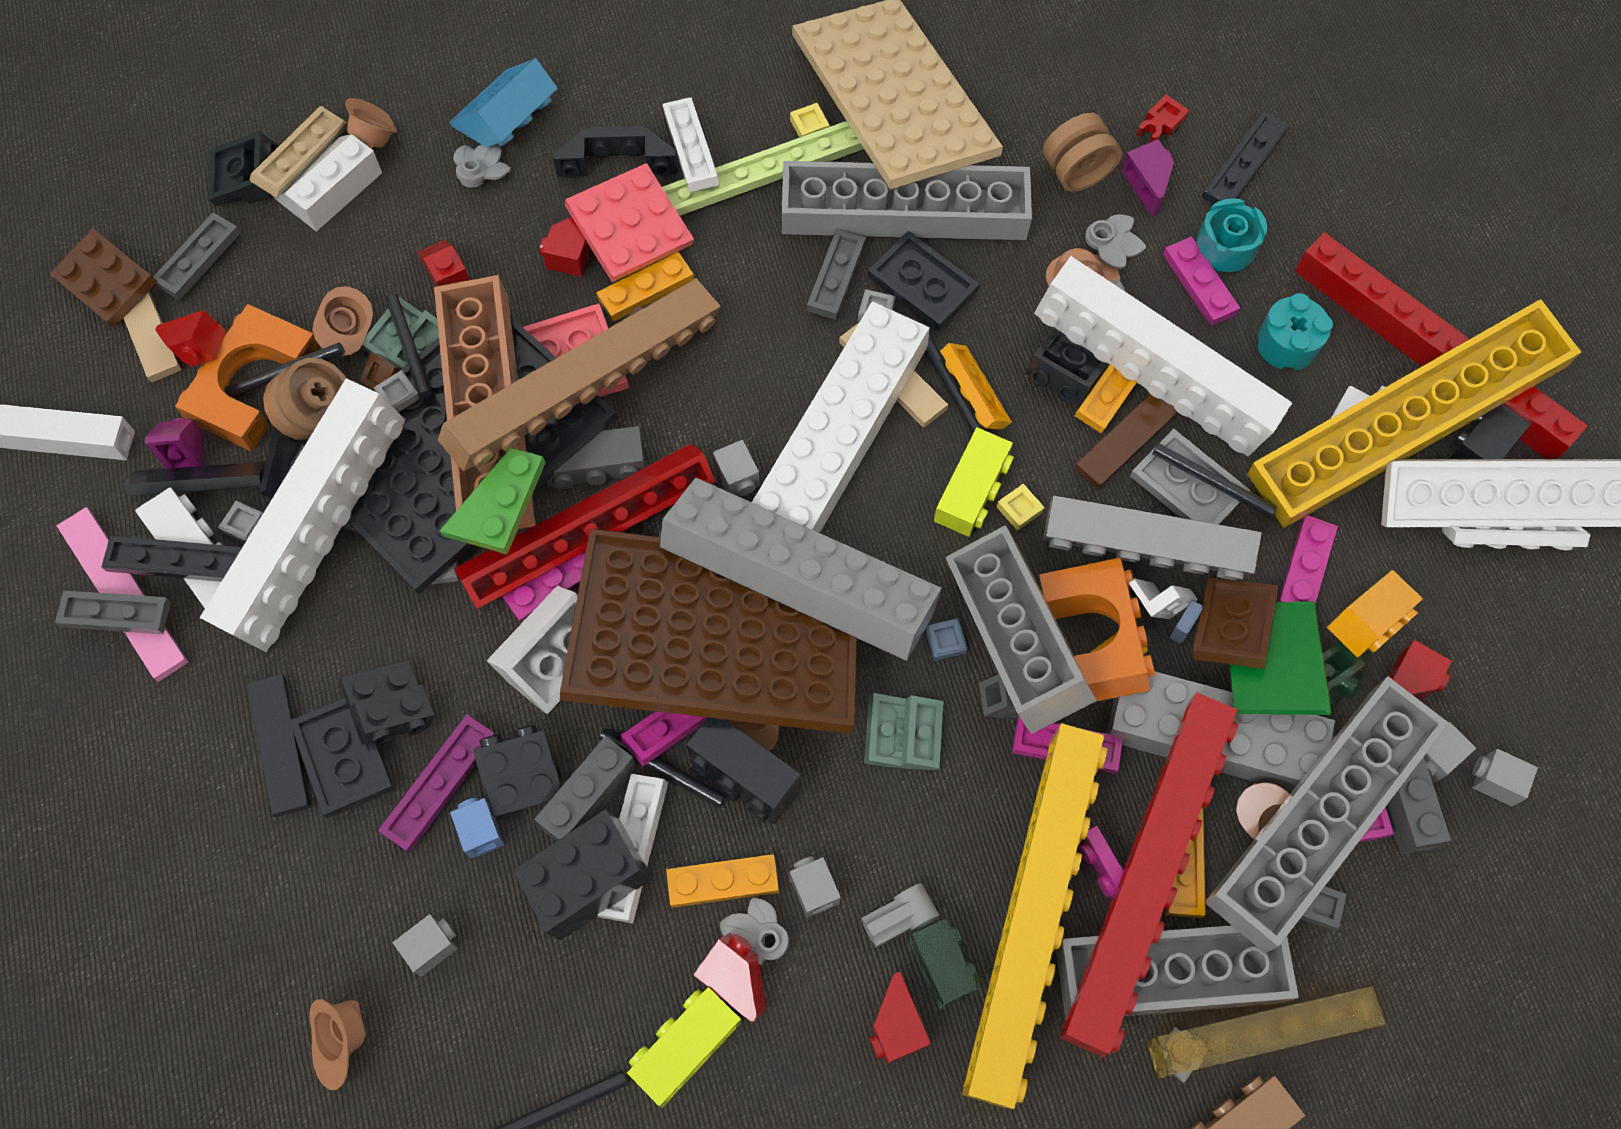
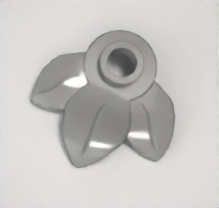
(479, 164)
(1117, 240)
(755, 927)

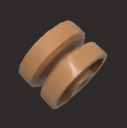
(1082, 152)
(301, 396)

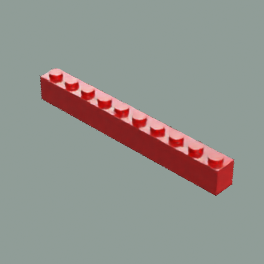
(1423, 334)
(1148, 877)

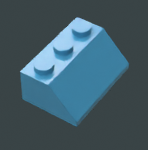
(506, 104)

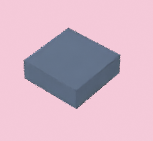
(1186, 622)
(946, 639)

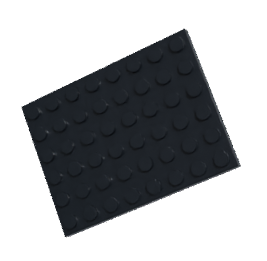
(414, 486)

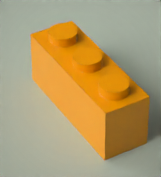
(1376, 615)

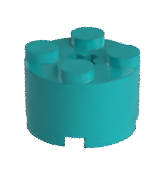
(1231, 235)
(1294, 332)

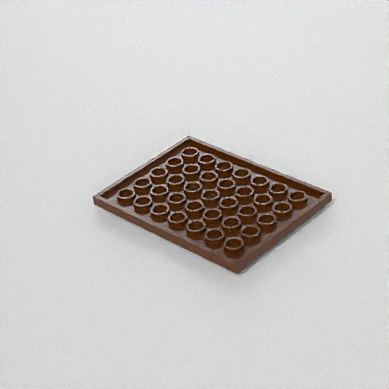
(698, 644)

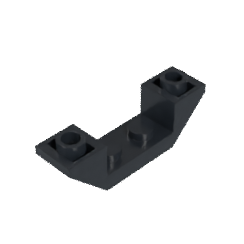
(572, 157)

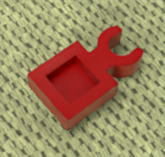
(1163, 117)

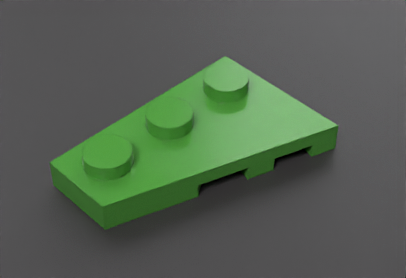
(498, 503)

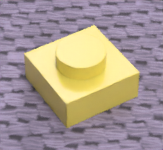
(808, 120)
(1020, 507)

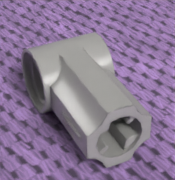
(908, 911)

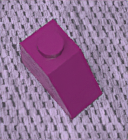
(1149, 173)
(177, 443)

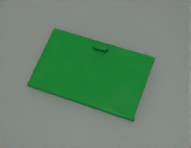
(1293, 672)

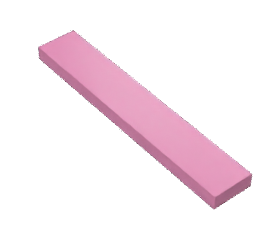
(89, 545)

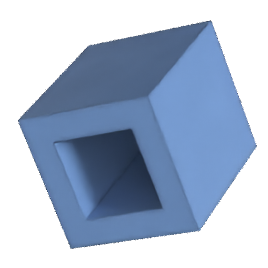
(476, 827)

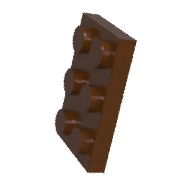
(103, 277)
(1236, 623)

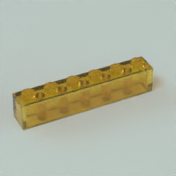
(1265, 1032)

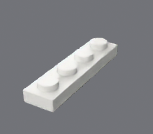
(690, 144)
(1527, 537)
(640, 819)

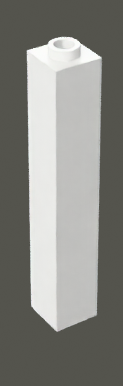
(65, 432)

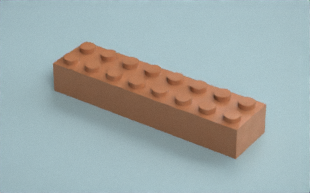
(476, 362)

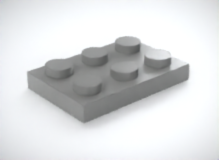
(1179, 490)

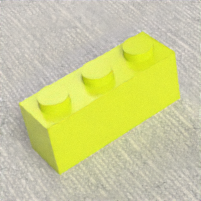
(974, 482)
(683, 1046)

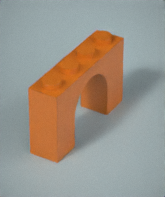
(251, 338)
(1104, 590)

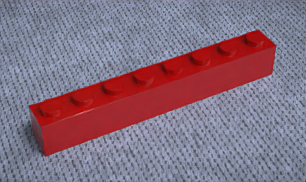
(568, 532)

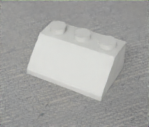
(331, 181)
(537, 650)

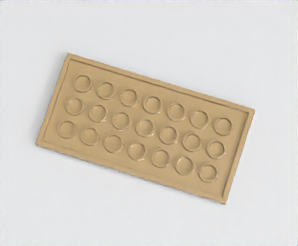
(896, 92)

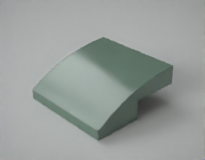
(385, 340)
(904, 732)

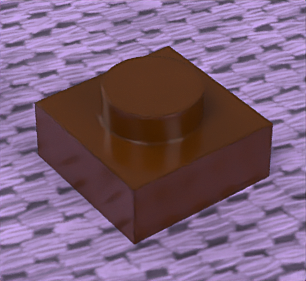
(378, 370)

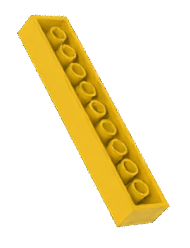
(1413, 412)
(1033, 918)

